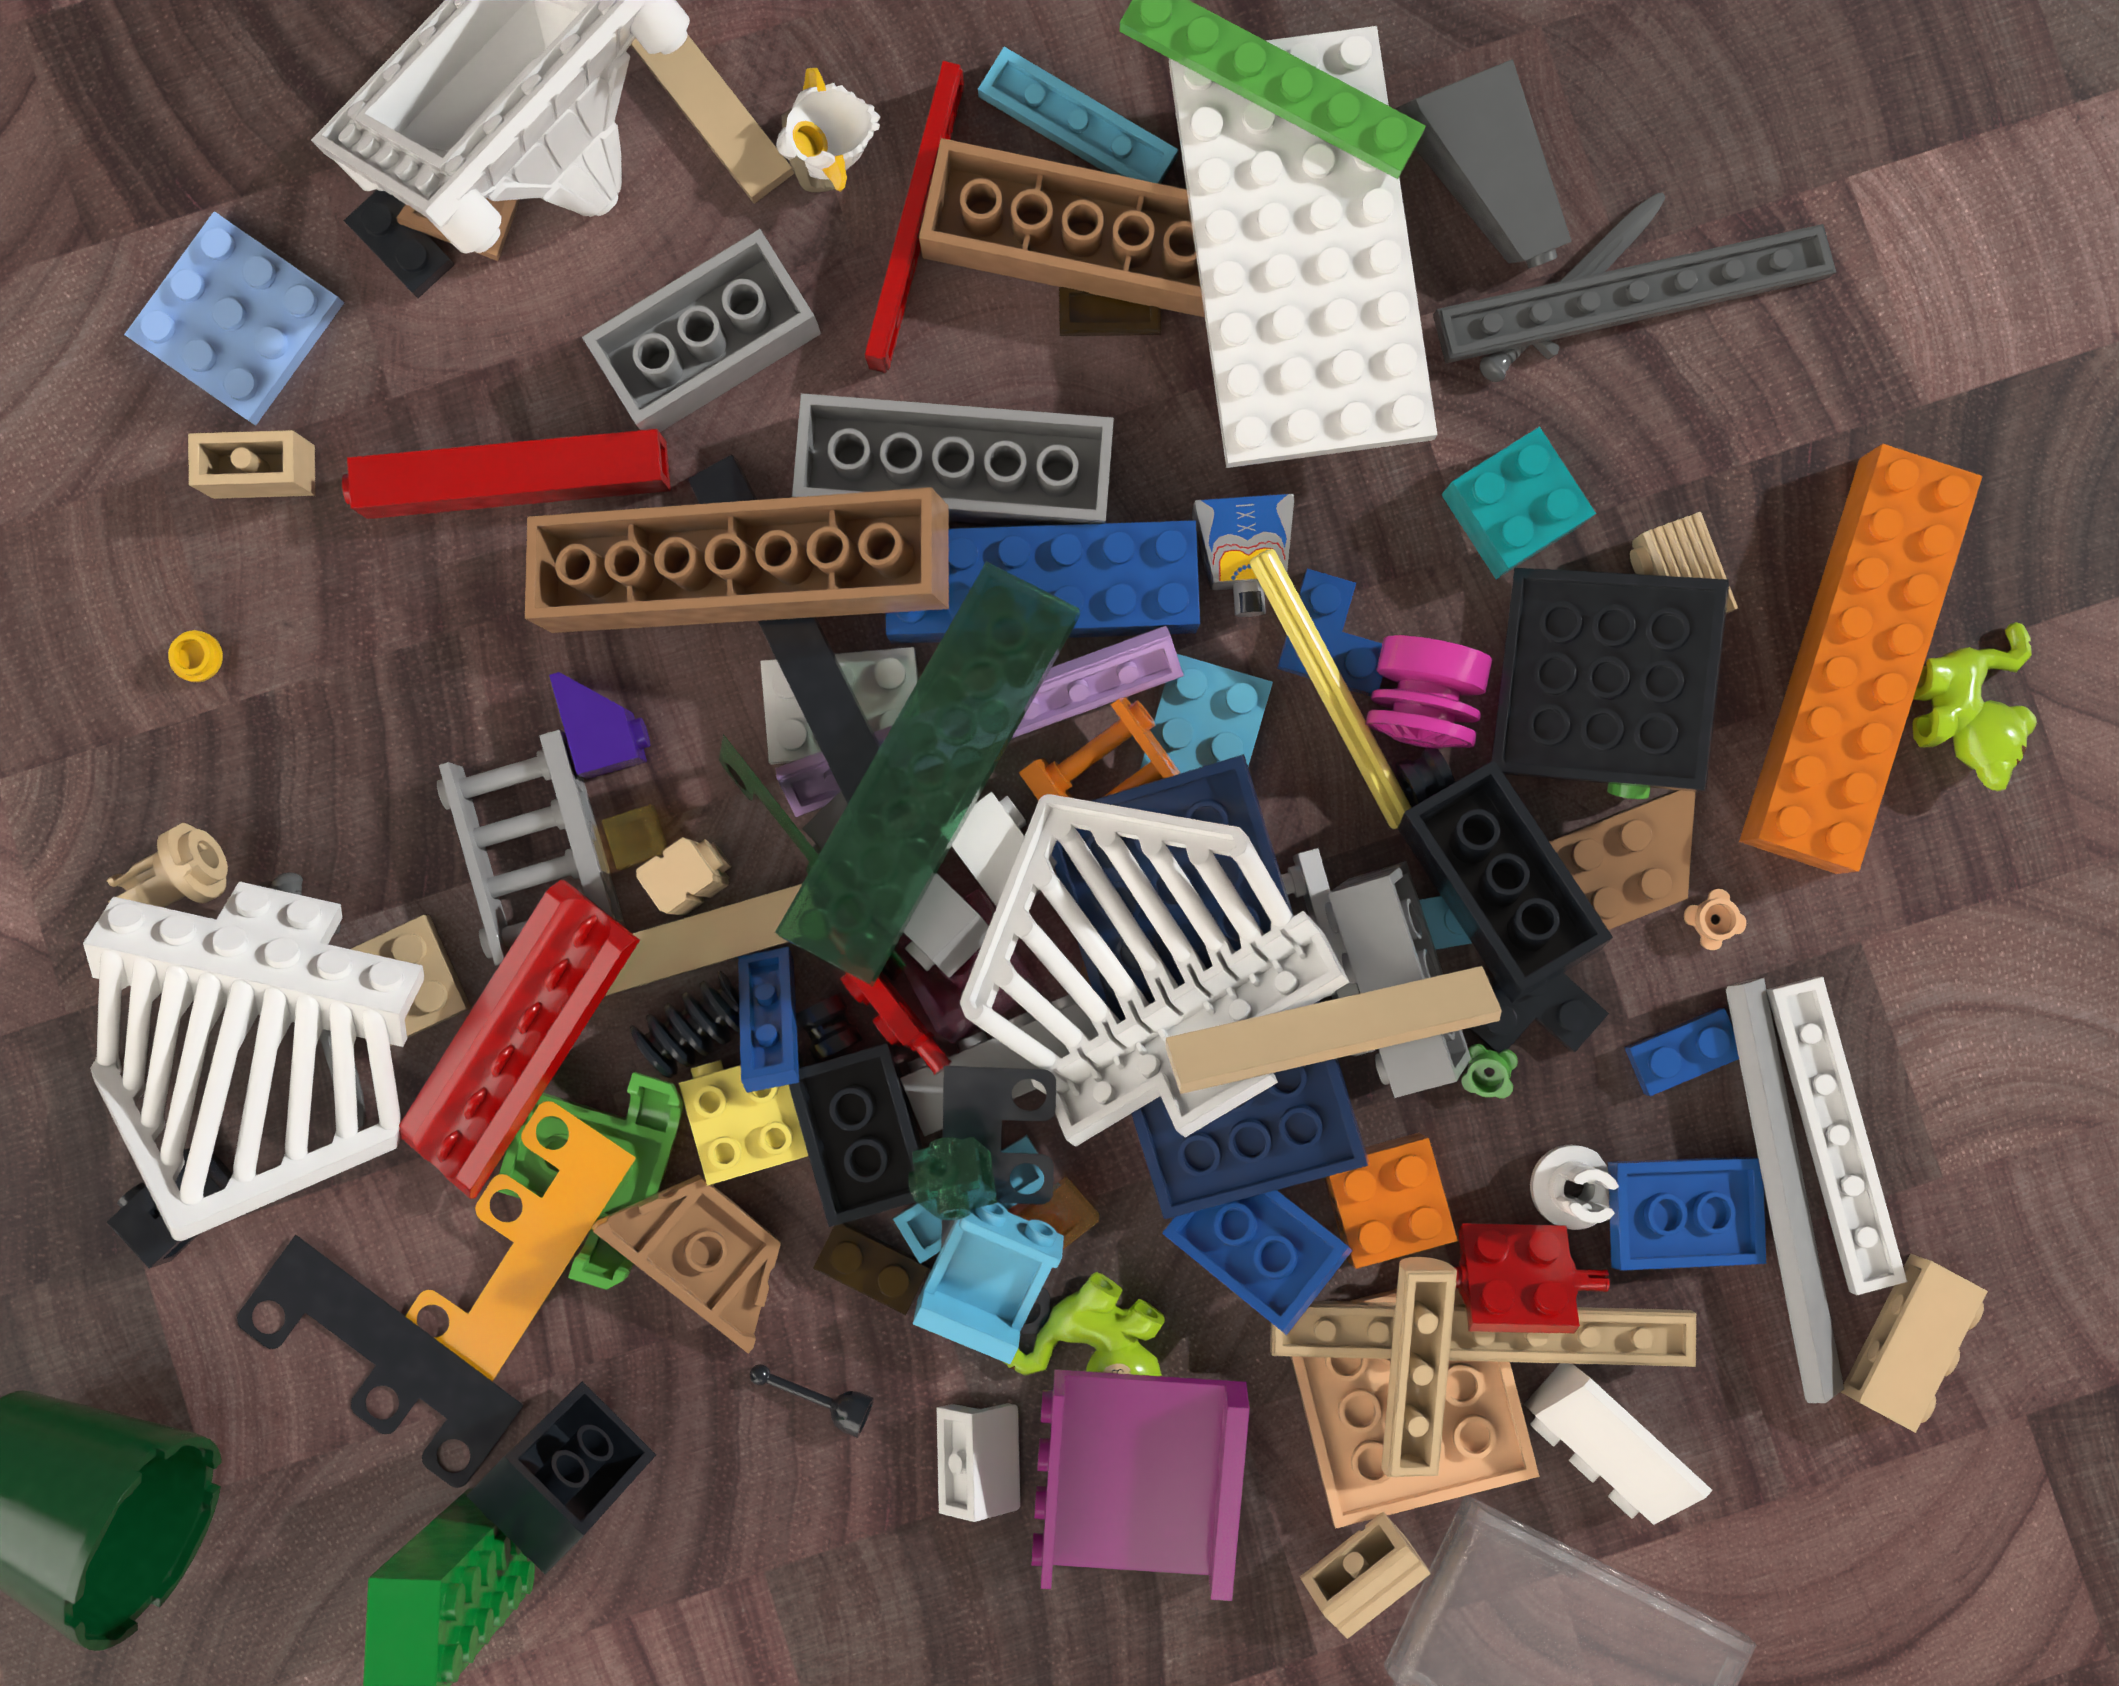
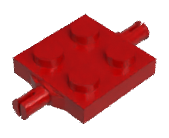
(897, 1020)
(1521, 1278)

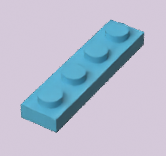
(1075, 120)

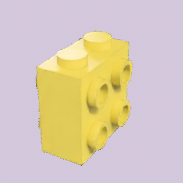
(737, 1128)

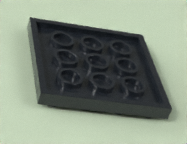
(1611, 678)

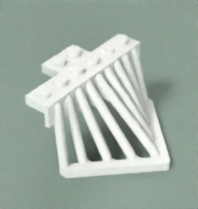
(255, 959)
(1129, 1058)

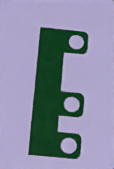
(729, 755)

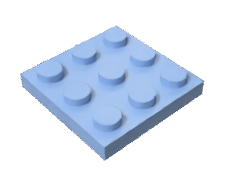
(234, 318)

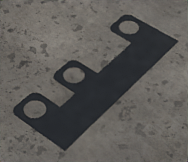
(974, 1107)
(402, 1351)

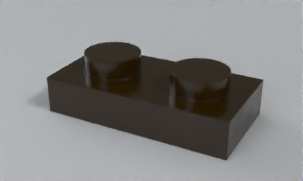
(871, 1267)

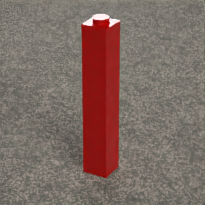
(507, 474)

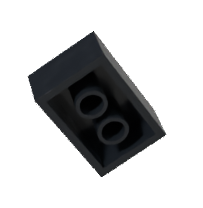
(857, 1132)
(561, 1477)

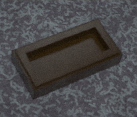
(1104, 316)

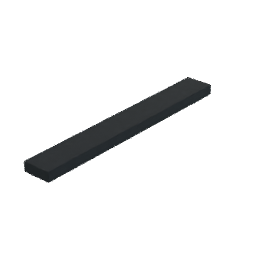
(805, 659)

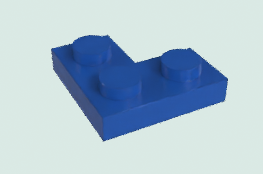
(1328, 603)

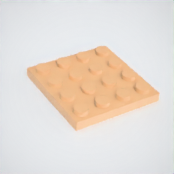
(1345, 1410)

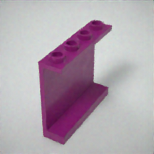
(1142, 1475)

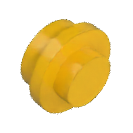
(195, 656)

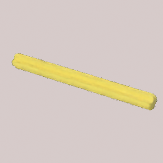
(1330, 686)

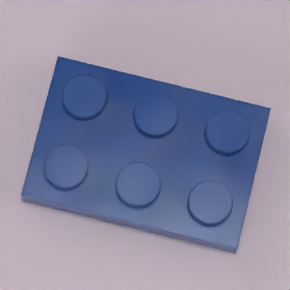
(1687, 1213)
(1263, 1253)

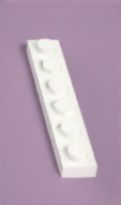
(1836, 1135)

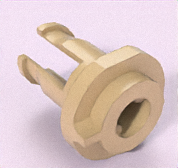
(185, 865)

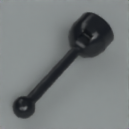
(847, 1411)

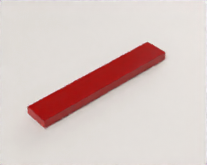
(907, 244)

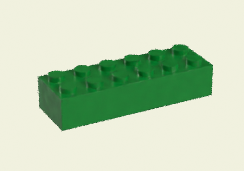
(442, 1599)

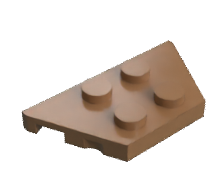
(1633, 858)
(700, 1252)

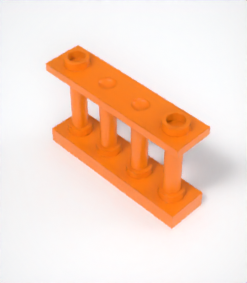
(1133, 721)

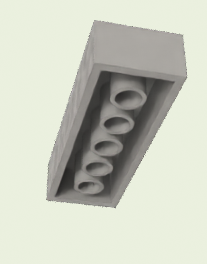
(978, 459)

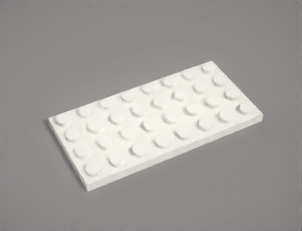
(1302, 271)

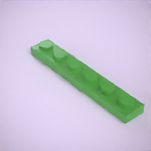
(1275, 81)

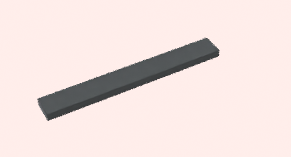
(1633, 293)

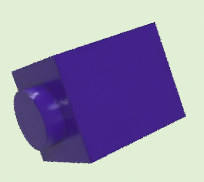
(598, 731)

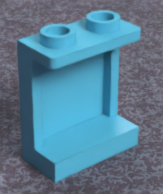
(988, 1280)

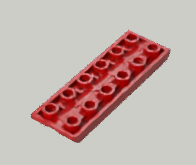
(516, 1036)

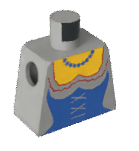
(1235, 532)

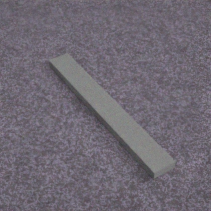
(1785, 1190)

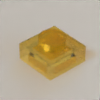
(634, 836)

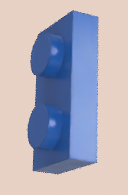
(1683, 1051)

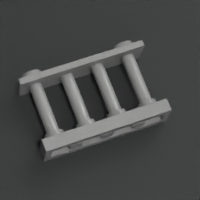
(569, 812)

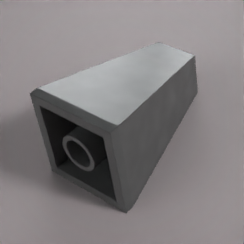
(1492, 162)

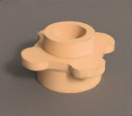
(1729, 924)

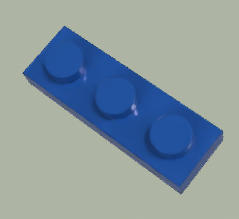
(768, 1020)

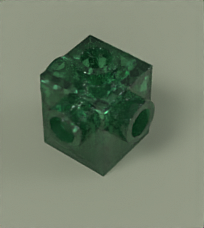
(952, 1177)

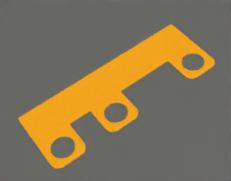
(543, 1241)

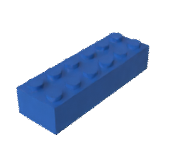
(1116, 573)

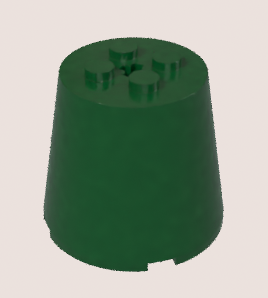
(97, 1513)

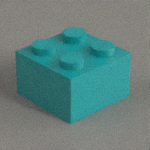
(1518, 503)

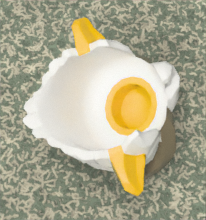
(825, 133)

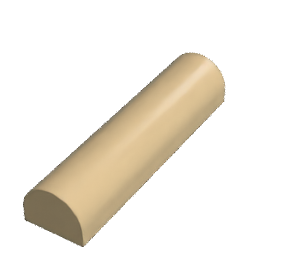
(1419, 1367)

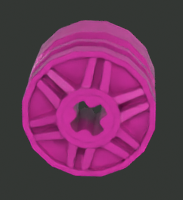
(1428, 692)

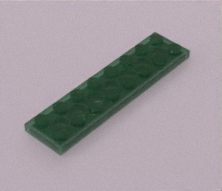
(928, 774)

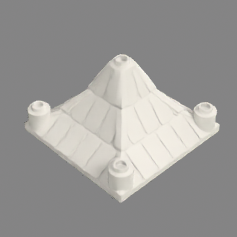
(500, 109)

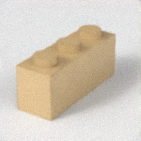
(1915, 1342)

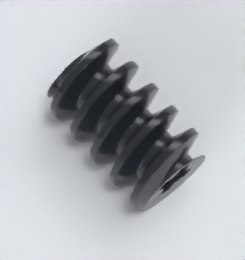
(690, 1028)

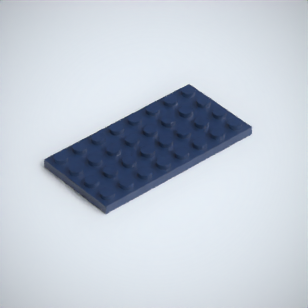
(1286, 1132)

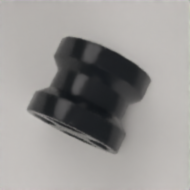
(1424, 775)

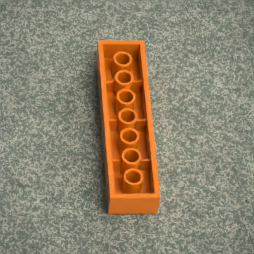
(1860, 659)

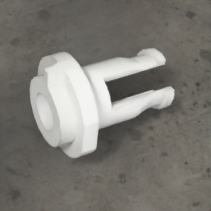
(1581, 1167)

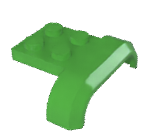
(644, 1133)

